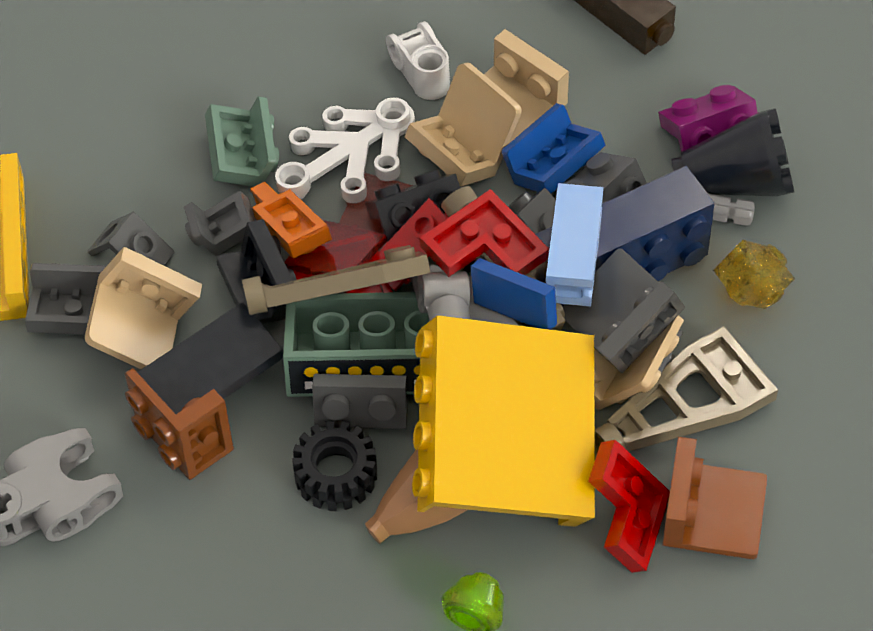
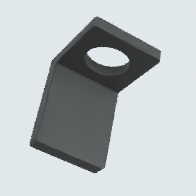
(135, 235)

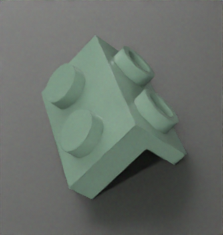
(241, 143)

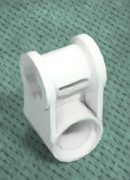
(421, 61)

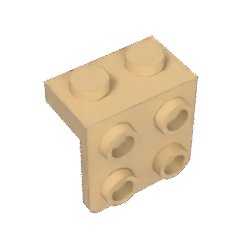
(470, 127)
(138, 308)

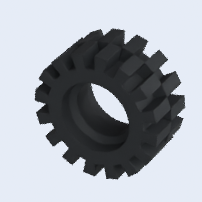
(334, 488)

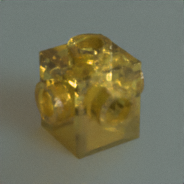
(754, 274)

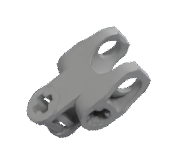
(42, 495)

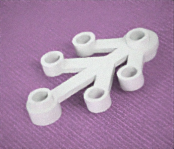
(387, 121)

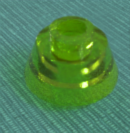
(474, 603)

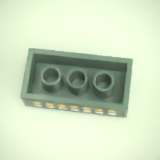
(351, 337)

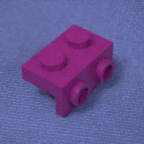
(705, 116)

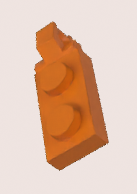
(289, 220)

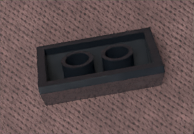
(216, 357)

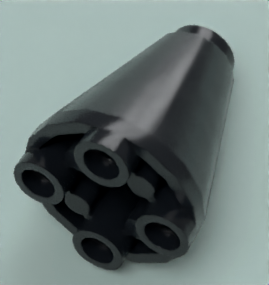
(741, 159)

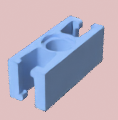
(574, 243)

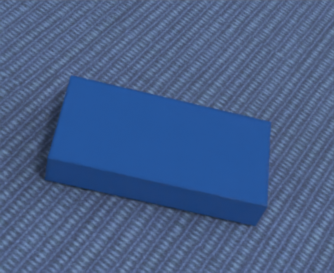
(514, 294)

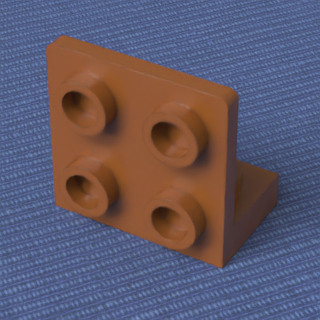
(186, 439)
(713, 506)

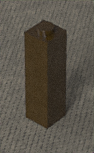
(638, 22)

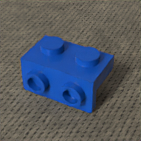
(550, 150)

